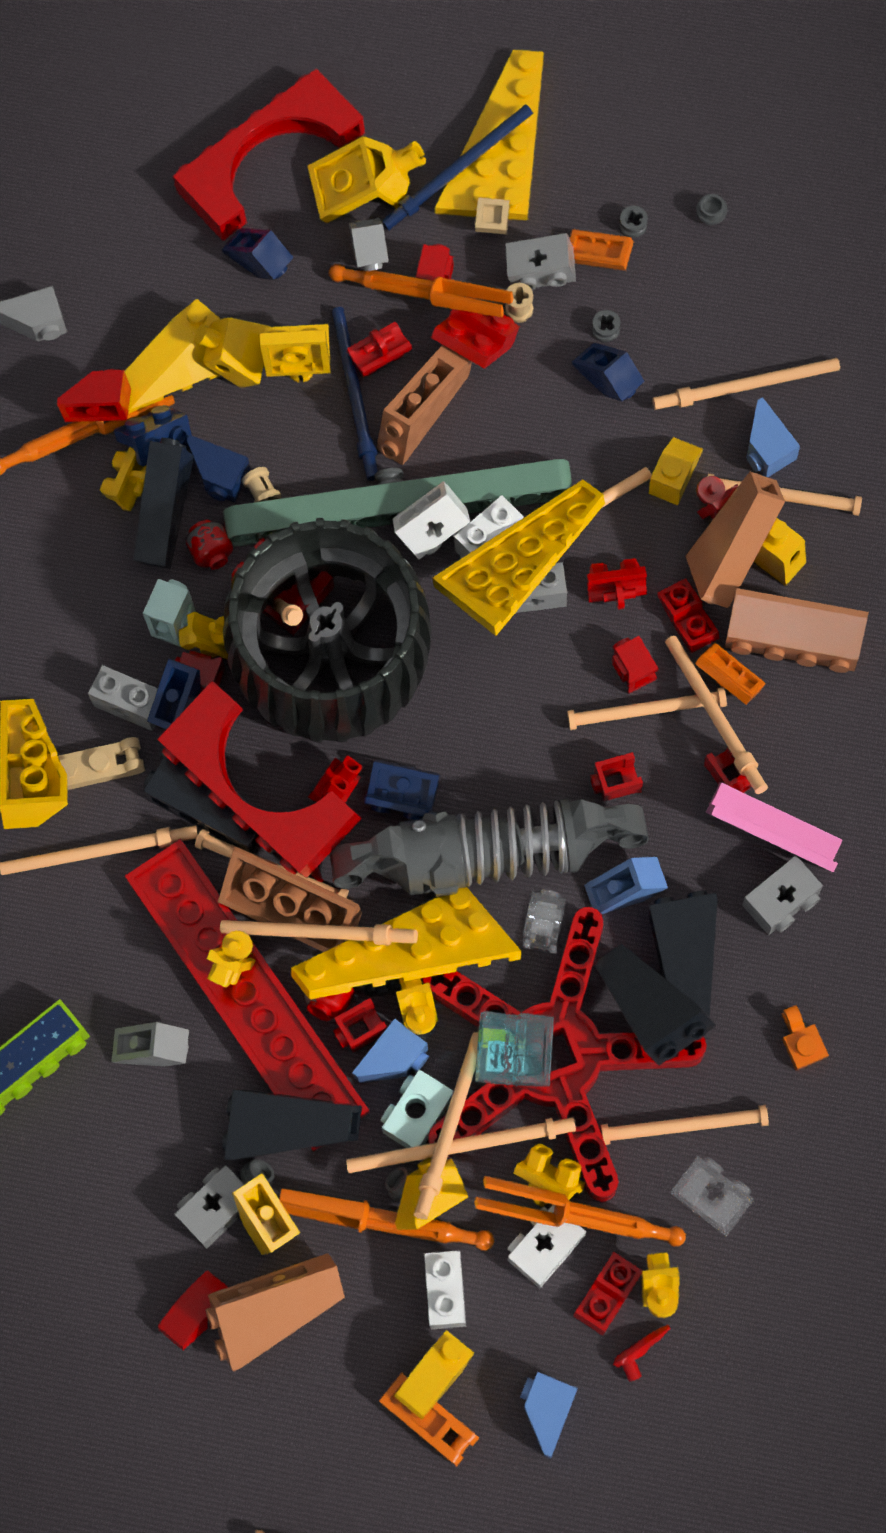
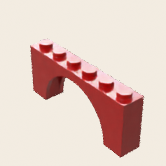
(306, 107)
(299, 836)

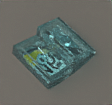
(514, 1049)

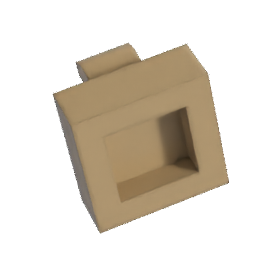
(492, 215)

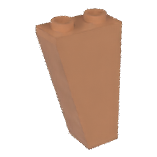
(421, 403)
(734, 539)
(271, 1307)

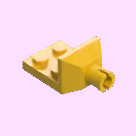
(361, 174)
(296, 351)

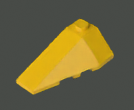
(171, 359)
(30, 771)

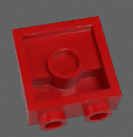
(477, 335)

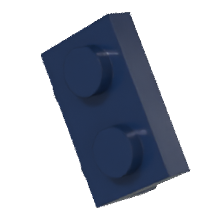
(159, 423)
(401, 789)

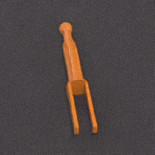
(440, 292)
(68, 435)
(574, 1213)
(362, 1216)

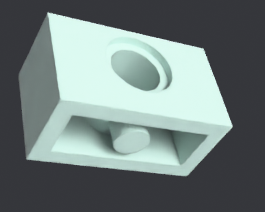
(168, 610)
(421, 1090)

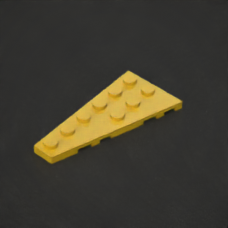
(506, 167)
(507, 569)
(451, 934)

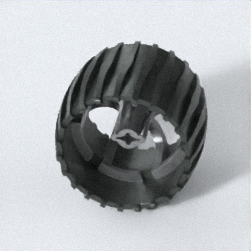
(296, 558)

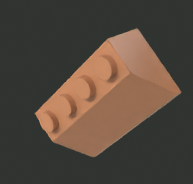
(796, 630)
(282, 897)

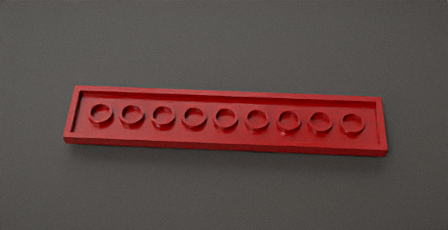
(258, 1006)

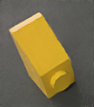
(674, 470)
(451, 1194)
(264, 1215)
(434, 1374)

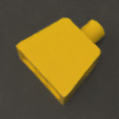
(233, 350)
(778, 549)

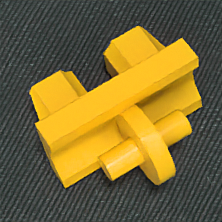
(128, 482)
(203, 634)
(230, 958)
(417, 1006)
(546, 1176)
(660, 1286)

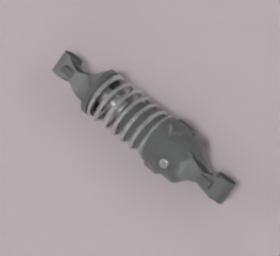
(451, 851)

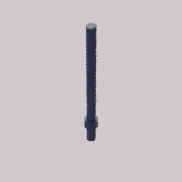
(410, 205)
(366, 446)

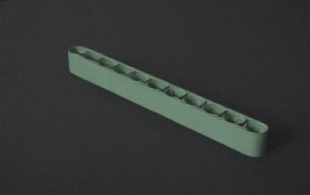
(381, 503)

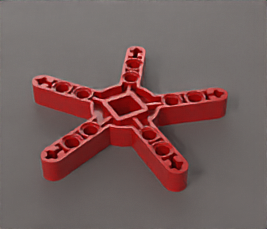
(587, 1047)

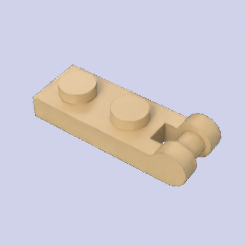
(101, 764)

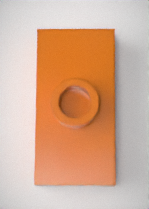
(601, 249)
(730, 673)

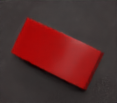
(688, 615)
(608, 1293)
(188, 1315)

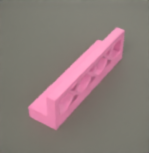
(774, 826)

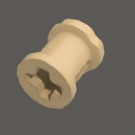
(523, 294)
(260, 485)

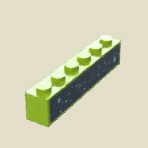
(38, 1050)

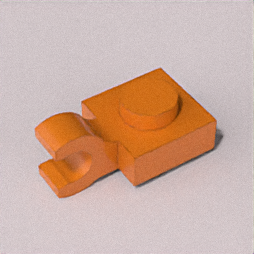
(803, 1043)

